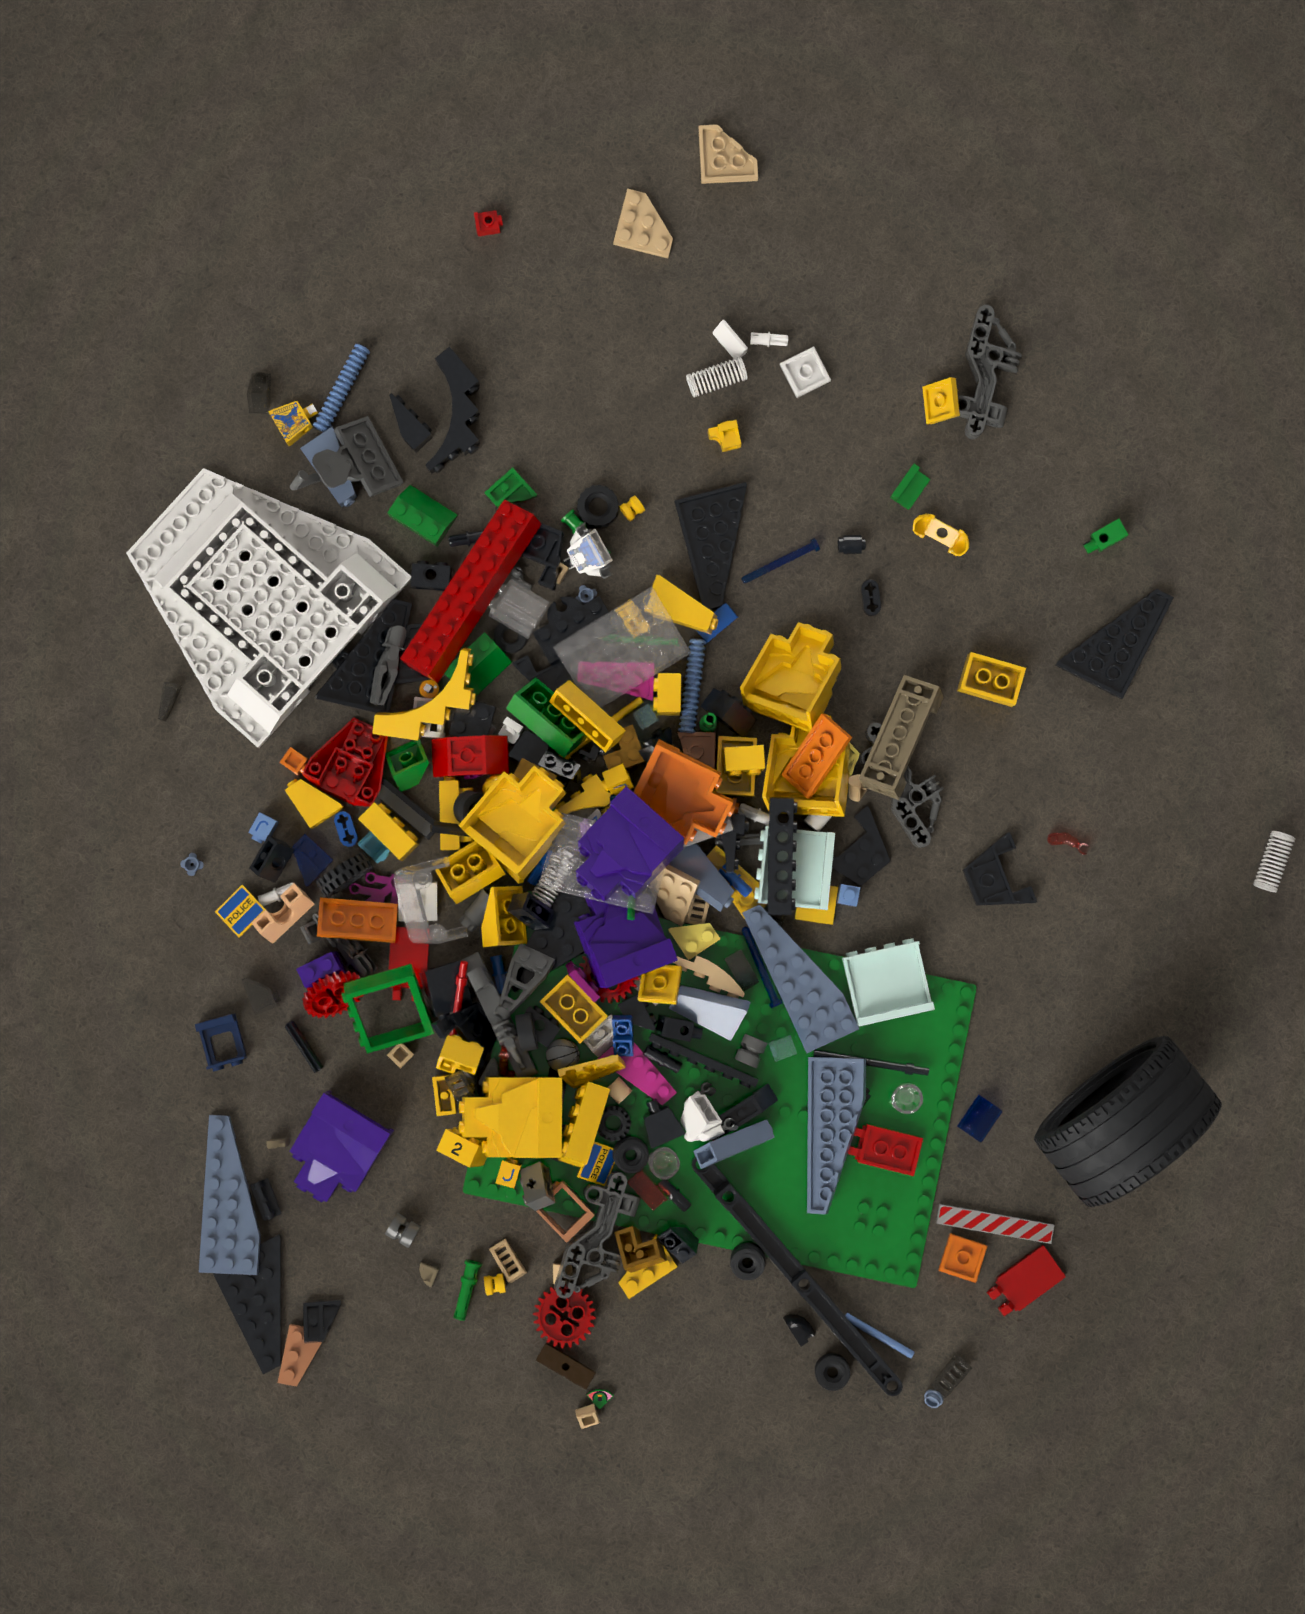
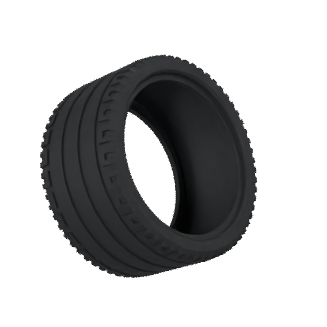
(1128, 1122)

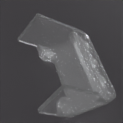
(408, 884)

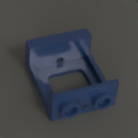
(218, 1026)

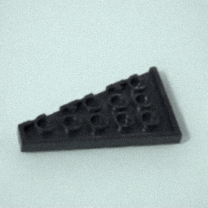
(257, 1304)

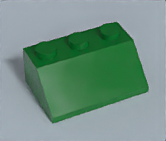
(422, 515)
(487, 663)

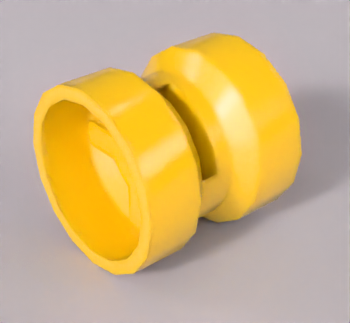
(633, 504)
(499, 1282)

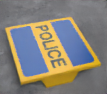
(240, 911)
(598, 1165)

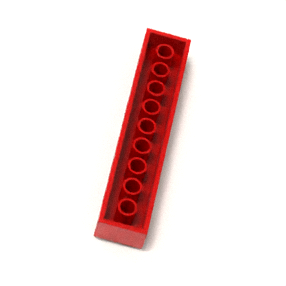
(471, 591)

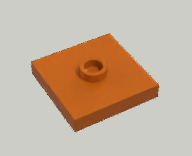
(962, 1257)

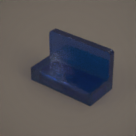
(979, 1118)

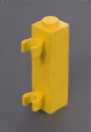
(448, 792)

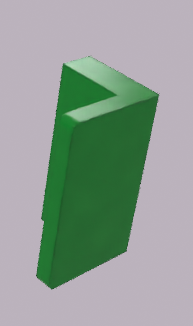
(910, 487)

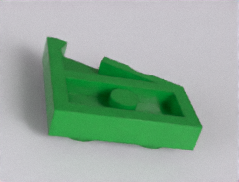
(511, 488)

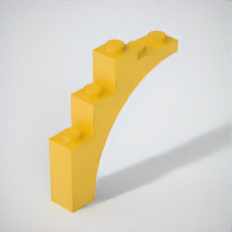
(410, 723)
(593, 796)

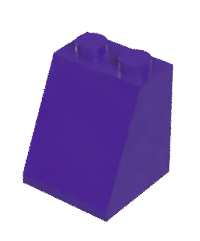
(320, 967)

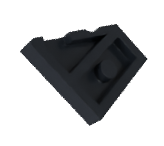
(319, 1319)

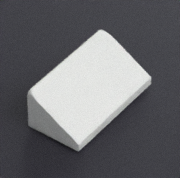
(730, 340)
(601, 1037)

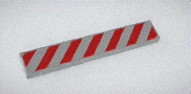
(995, 1223)

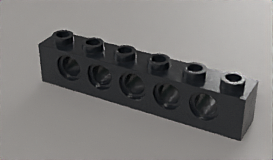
(774, 905)

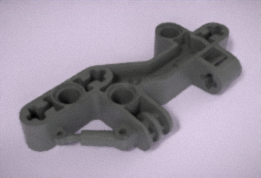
(980, 406)
(906, 798)
(504, 1030)
(592, 1238)

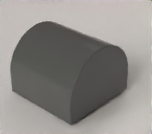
(310, 932)

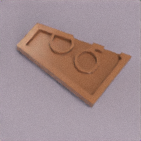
(700, 746)
(296, 1356)

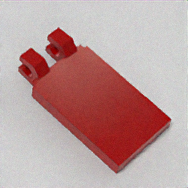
(404, 953)
(887, 1149)
(1026, 1280)

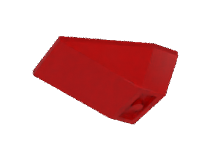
(350, 764)

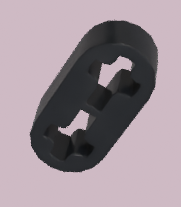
(875, 597)

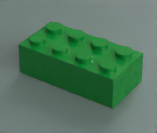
(535, 711)

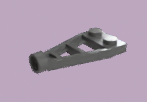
(532, 961)

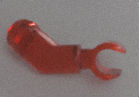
(1065, 838)
(503, 1064)

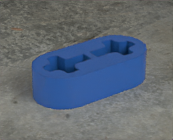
(350, 827)

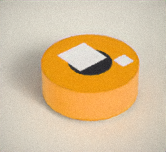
(429, 689)

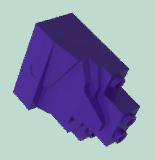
(626, 848)
(619, 946)
(337, 1148)

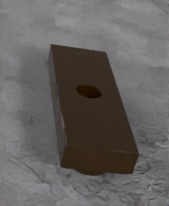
(576, 1373)

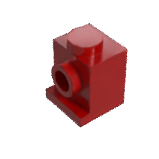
(487, 228)

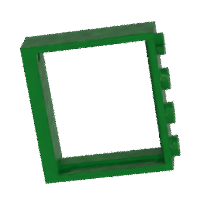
(382, 981)

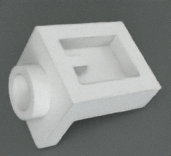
(511, 729)

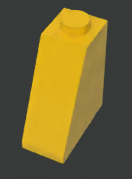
(311, 802)

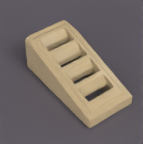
(691, 920)
(513, 1257)

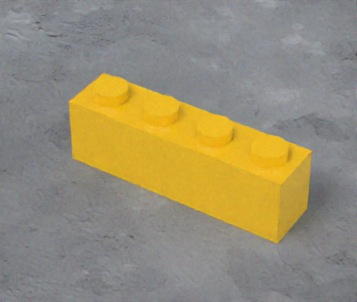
(587, 716)

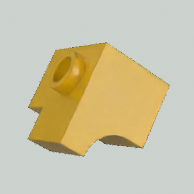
(726, 435)

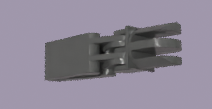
(388, 663)
(353, 953)

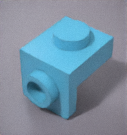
(374, 847)

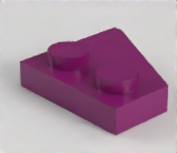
(579, 977)

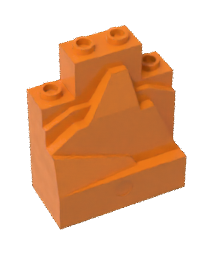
(683, 792)

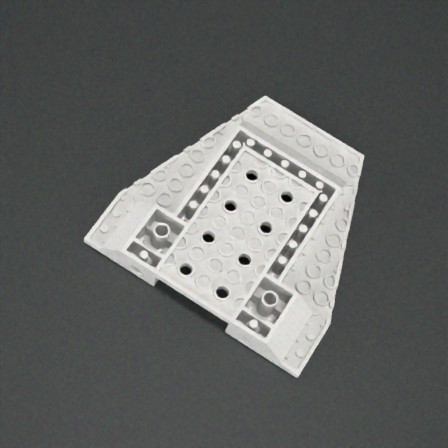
(232, 654)

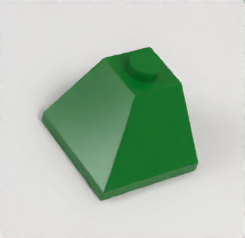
(407, 764)

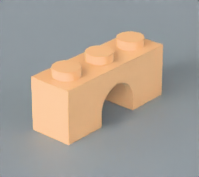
(274, 925)

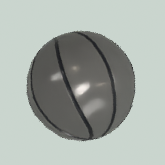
(562, 1054)

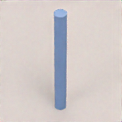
(880, 1336)

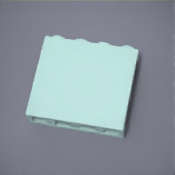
(812, 872)
(887, 982)

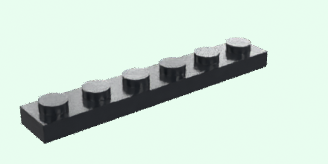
(695, 1057)

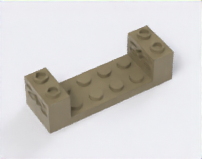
(899, 736)

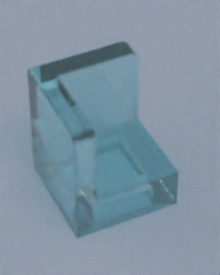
(645, 716)
(782, 1048)

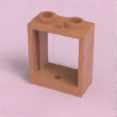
(578, 1224)

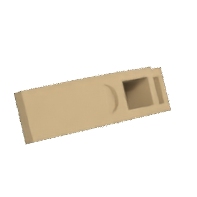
(717, 979)

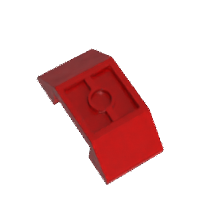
(470, 755)

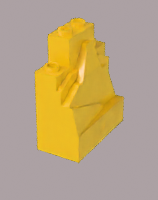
(793, 677)
(830, 796)
(517, 819)
(516, 1117)

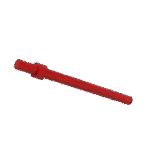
(461, 982)

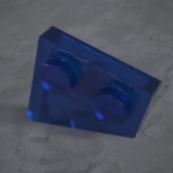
(310, 859)

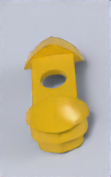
(956, 539)

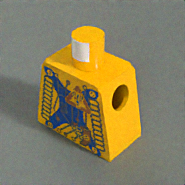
(293, 420)

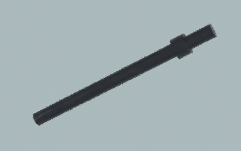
(907, 1068)

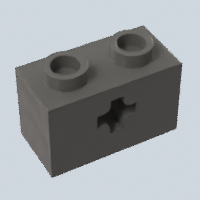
(537, 1186)

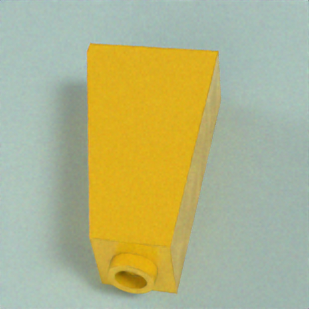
(683, 608)

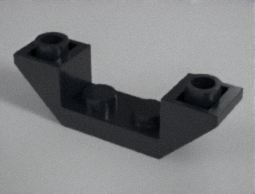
(749, 1107)

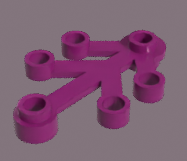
(376, 894)

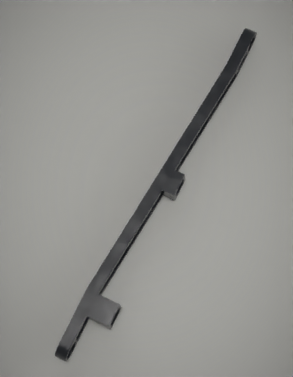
(795, 1273)

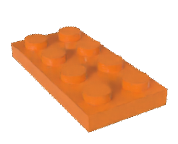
(816, 756)
(357, 920)

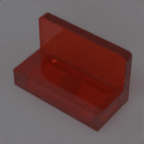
(647, 1189)

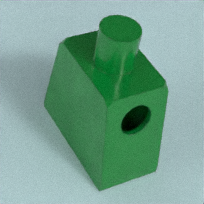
(1113, 532)

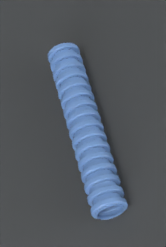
(341, 388)
(692, 686)

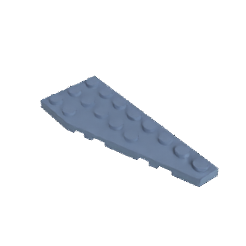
(807, 993)
(834, 1109)
(228, 1220)

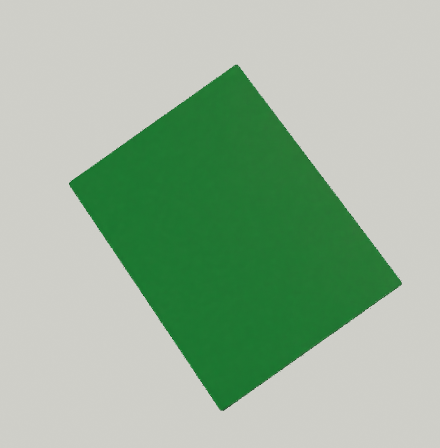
(876, 1214)

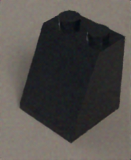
(441, 989)

